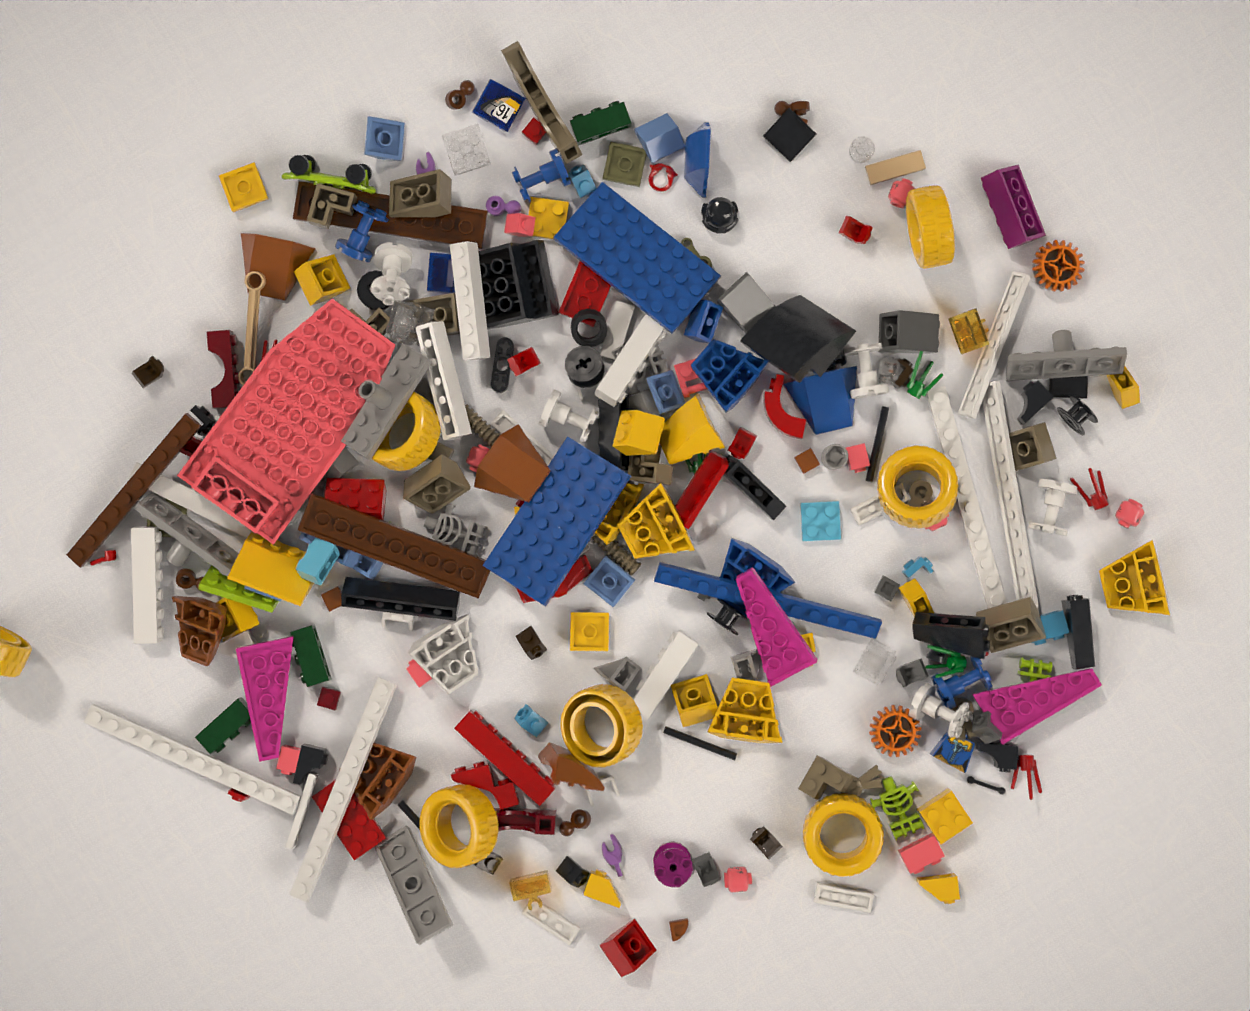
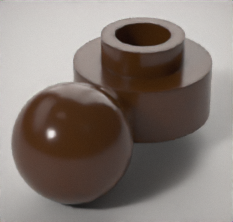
(466, 88)
(798, 107)
(186, 583)
(567, 828)

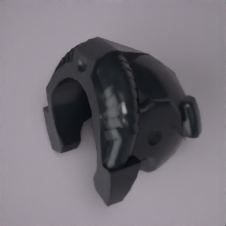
(719, 215)

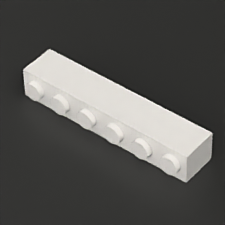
(470, 301)
(630, 361)
(443, 380)
(146, 585)
(663, 673)

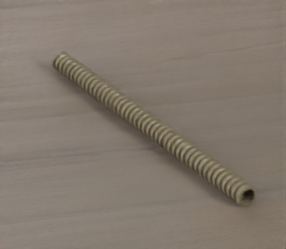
(613, 549)

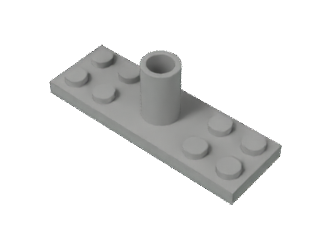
(1065, 361)
(385, 400)
(188, 535)
(413, 885)

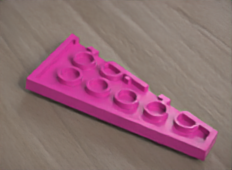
(775, 636)
(265, 683)
(1029, 703)

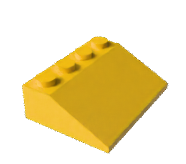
(270, 569)

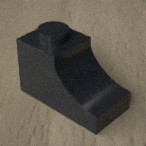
(1035, 398)
(1004, 755)
(310, 758)

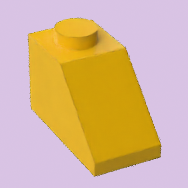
(1124, 388)
(915, 597)
(942, 887)
(601, 888)

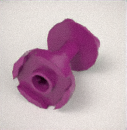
(674, 854)

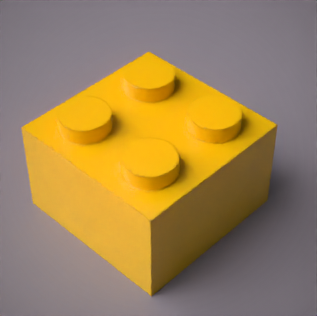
(944, 816)

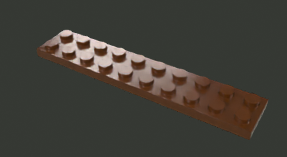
(460, 226)
(394, 545)

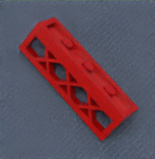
(701, 487)

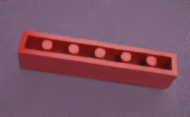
(505, 757)

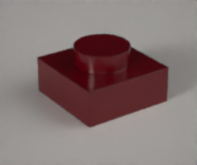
(329, 698)

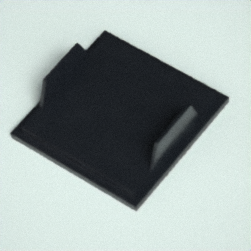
(789, 134)
(1069, 386)

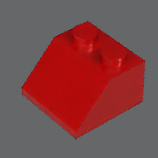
(628, 948)

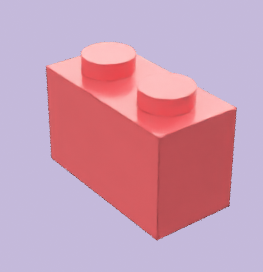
(921, 853)

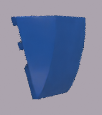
(697, 158)
(727, 372)
(826, 399)
(743, 557)

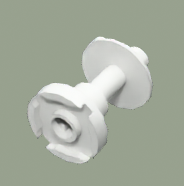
(392, 262)
(867, 378)
(561, 413)
(1054, 499)
(926, 703)

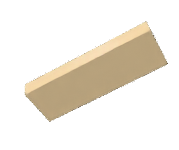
(895, 167)

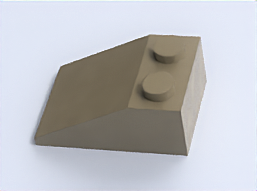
(421, 195)
(445, 310)

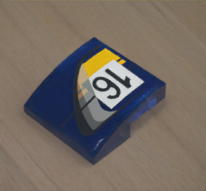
(498, 105)

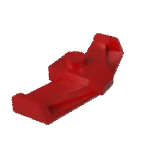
(577, 573)

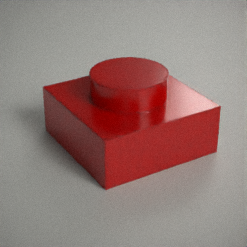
(534, 131)

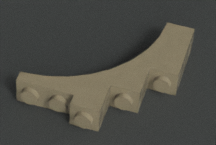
(540, 103)

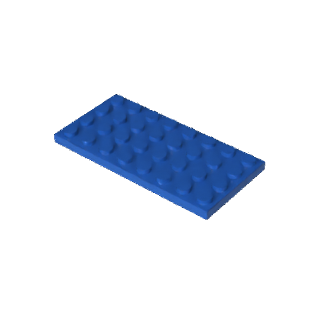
(637, 257)
(557, 521)

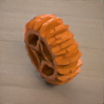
(1074, 267)
(893, 739)

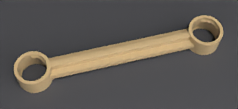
(252, 324)

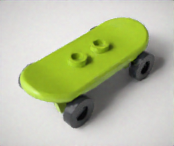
(356, 175)

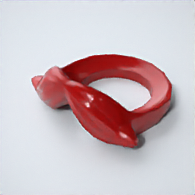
(670, 174)

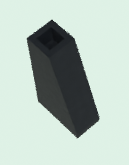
(753, 488)
(1080, 631)
(953, 632)

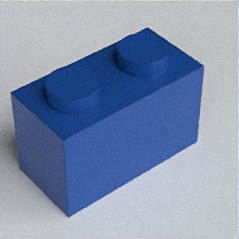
(703, 321)

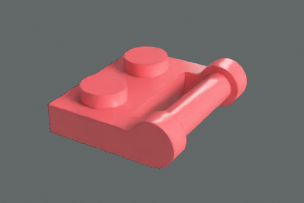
(684, 374)

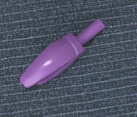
(431, 164)
(613, 857)

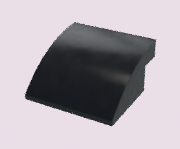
(516, 284)
(798, 338)

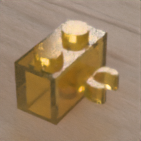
(969, 331)
(531, 887)

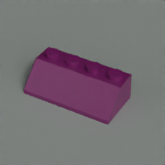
(1012, 206)

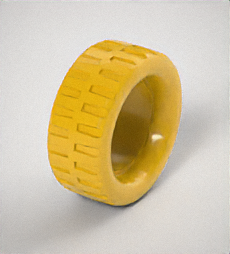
(930, 226)
(420, 443)
(921, 459)
(13, 653)
(625, 719)
(438, 832)
(843, 863)

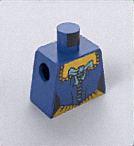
(954, 752)

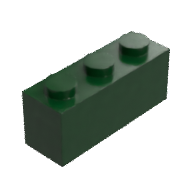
(600, 122)
(310, 656)
(225, 726)

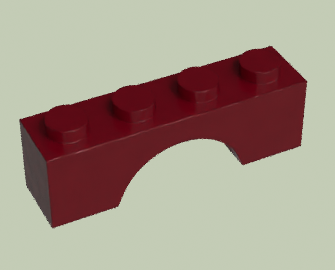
(222, 344)
(527, 819)

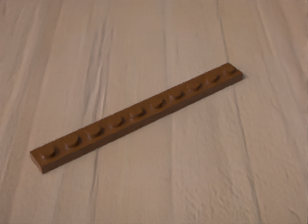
(134, 490)

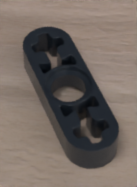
(496, 378)

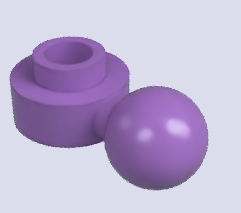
(511, 207)

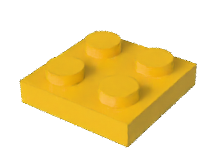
(243, 187)
(549, 215)
(589, 631)

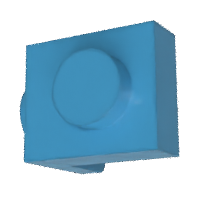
(581, 180)
(912, 566)
(530, 720)

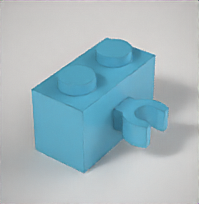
(317, 561)

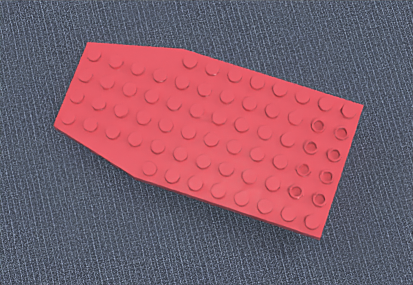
(289, 420)

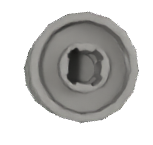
(834, 456)

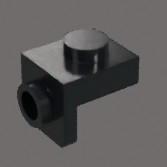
(203, 415)
(572, 872)

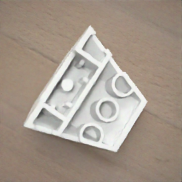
(447, 654)

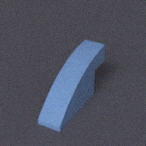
(363, 564)

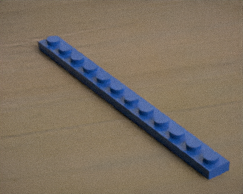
(791, 605)

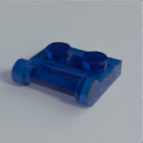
(439, 273)

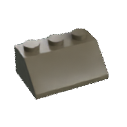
(435, 485)
(1013, 624)

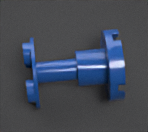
(548, 172)
(359, 238)
(956, 685)

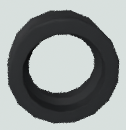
(585, 314)

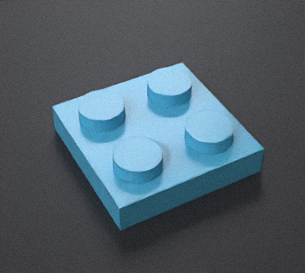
(820, 521)

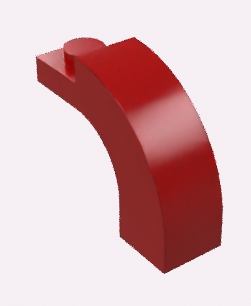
(781, 420)

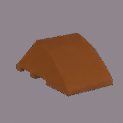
(275, 260)
(512, 467)
(200, 627)
(568, 768)
(383, 778)

